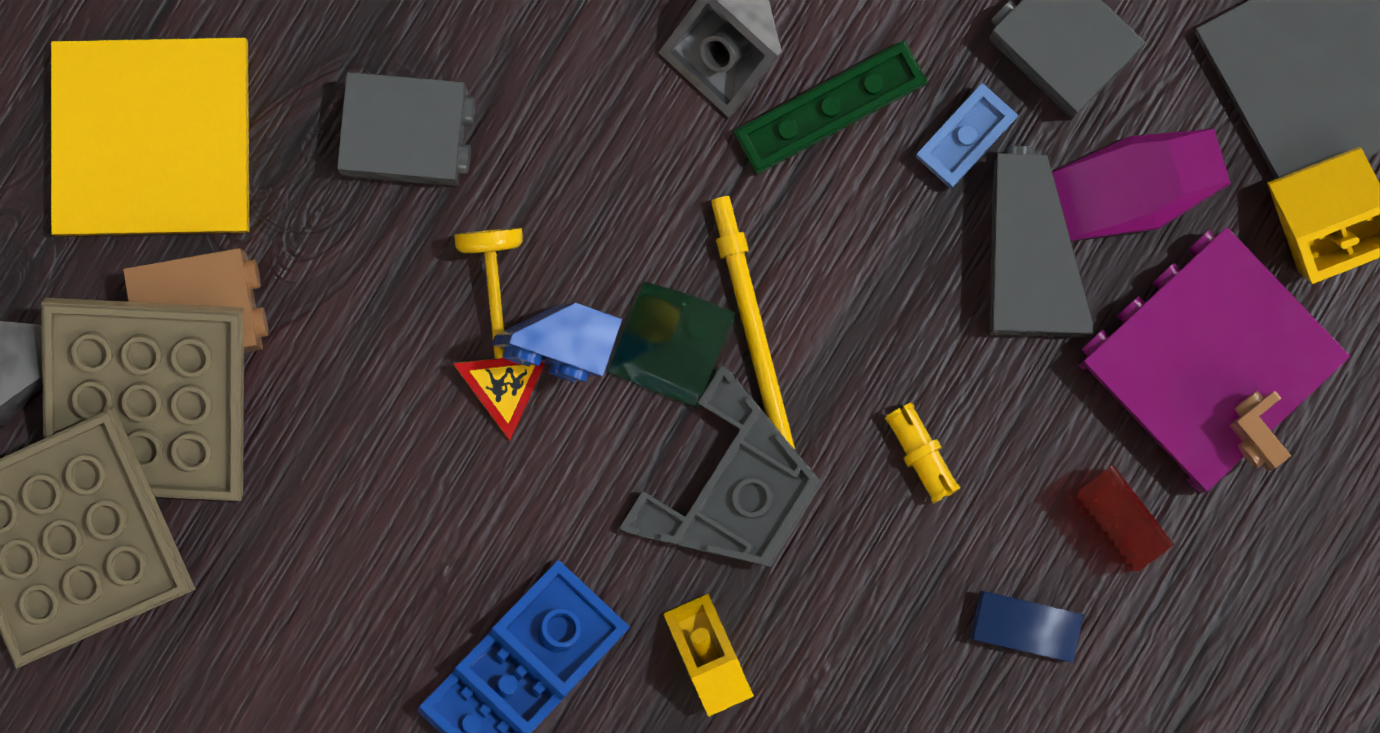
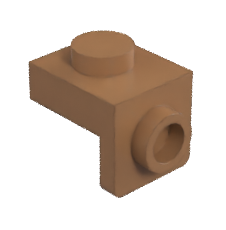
(1258, 441)

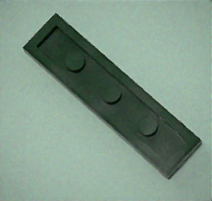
(830, 107)

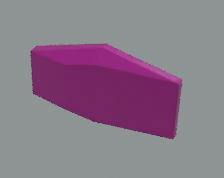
(1140, 183)

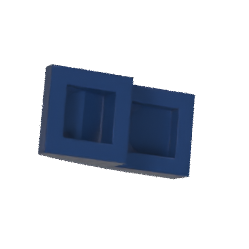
(1026, 626)

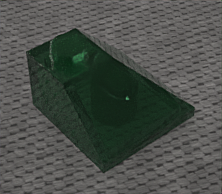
(672, 343)

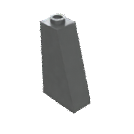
(1032, 258)

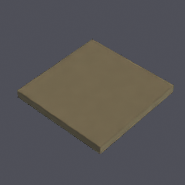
(167, 375)
(80, 540)

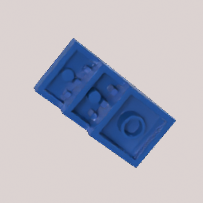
(527, 660)

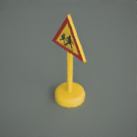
(497, 382)

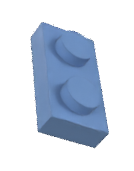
(966, 136)

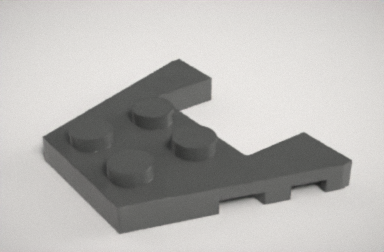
(750, 497)

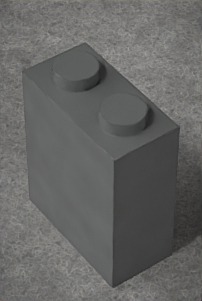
(1065, 47)
(405, 129)

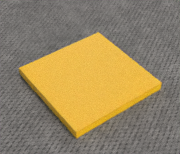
(149, 137)

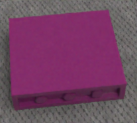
(1205, 348)

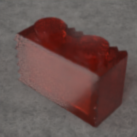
(1121, 520)

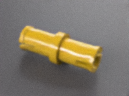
(922, 453)

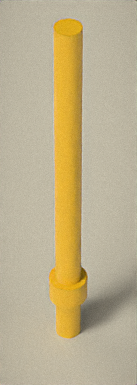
(732, 246)

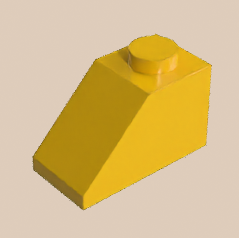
(708, 655)

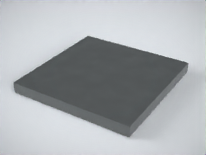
(1301, 76)

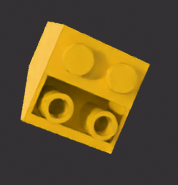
(1330, 214)

